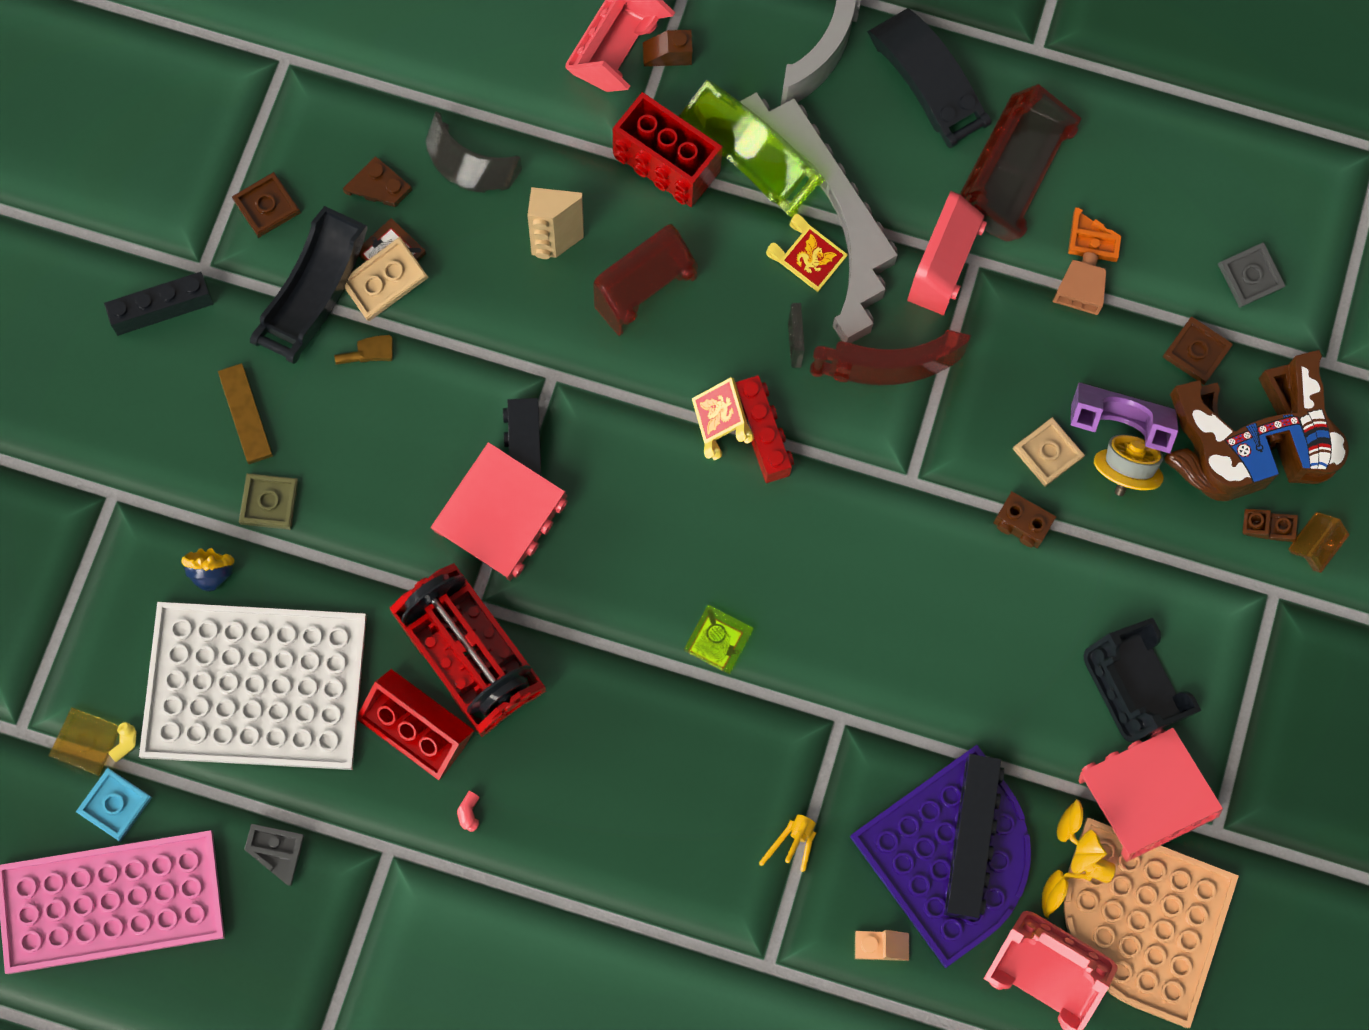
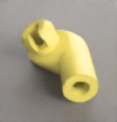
(127, 741)

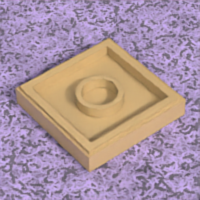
(1048, 452)

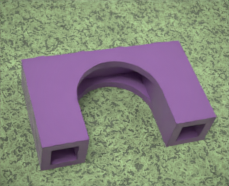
(1153, 420)

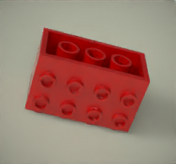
(666, 150)

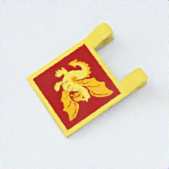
(810, 257)
(720, 413)

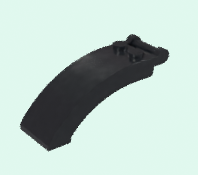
(930, 74)
(312, 285)

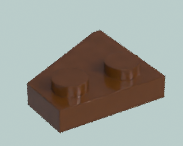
(378, 183)

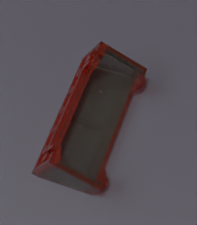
(1018, 159)

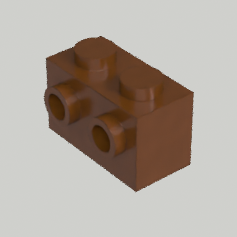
(1024, 520)

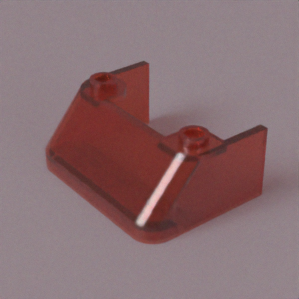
(641, 275)

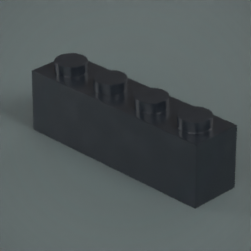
(158, 303)
(523, 432)

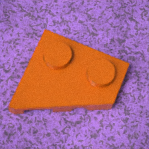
(1093, 238)

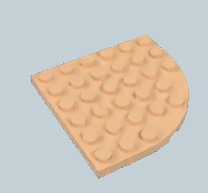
(1154, 922)

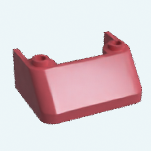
(611, 38)
(946, 254)

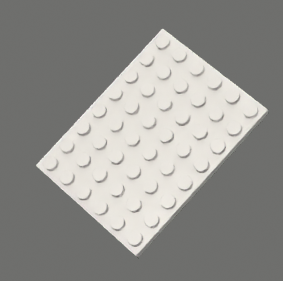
(253, 686)

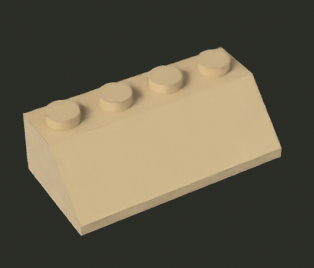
(554, 221)

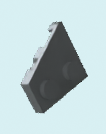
(275, 850)

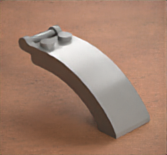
(819, 63)

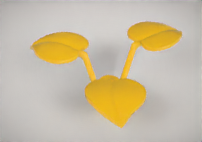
(1087, 858)

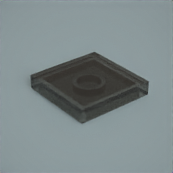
(796, 336)

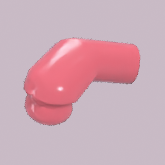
(466, 814)

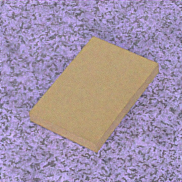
(384, 279)

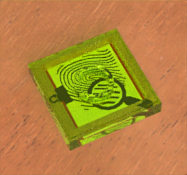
(718, 639)

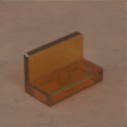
(1320, 540)

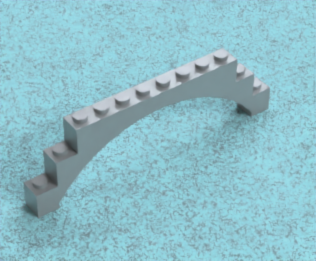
(865, 239)

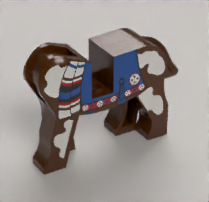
(1241, 462)

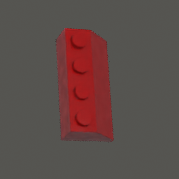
(414, 723)

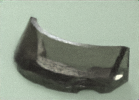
(465, 167)

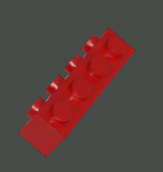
(768, 438)

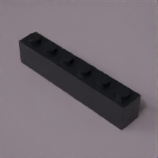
(973, 837)

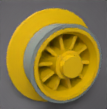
(1130, 464)

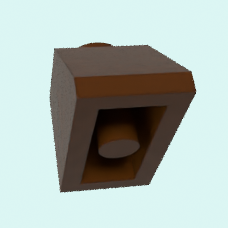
(668, 49)

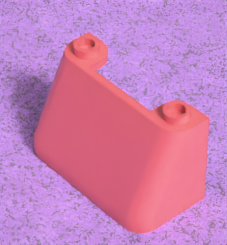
(1053, 969)

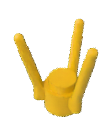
(801, 829)

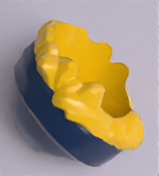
(208, 568)

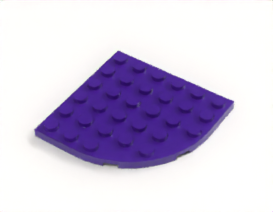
(913, 855)

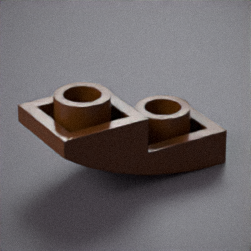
(1270, 526)

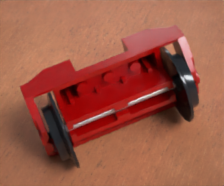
(452, 620)

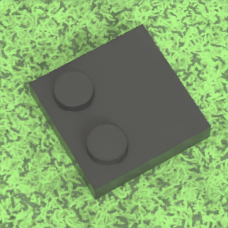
(1251, 275)

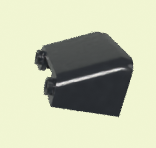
(1136, 683)

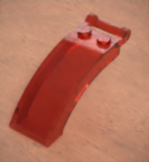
(889, 367)

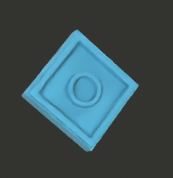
(114, 804)

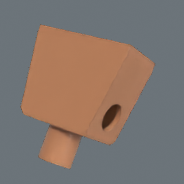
(1083, 285)

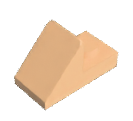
(882, 945)

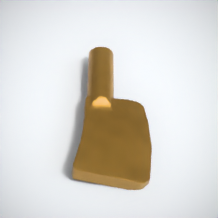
(369, 349)

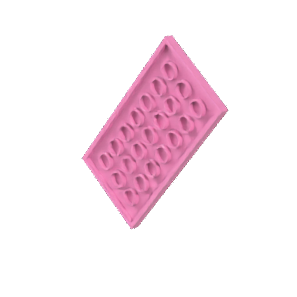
(110, 902)

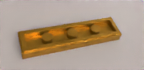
(245, 414)

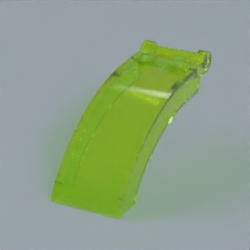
(752, 146)

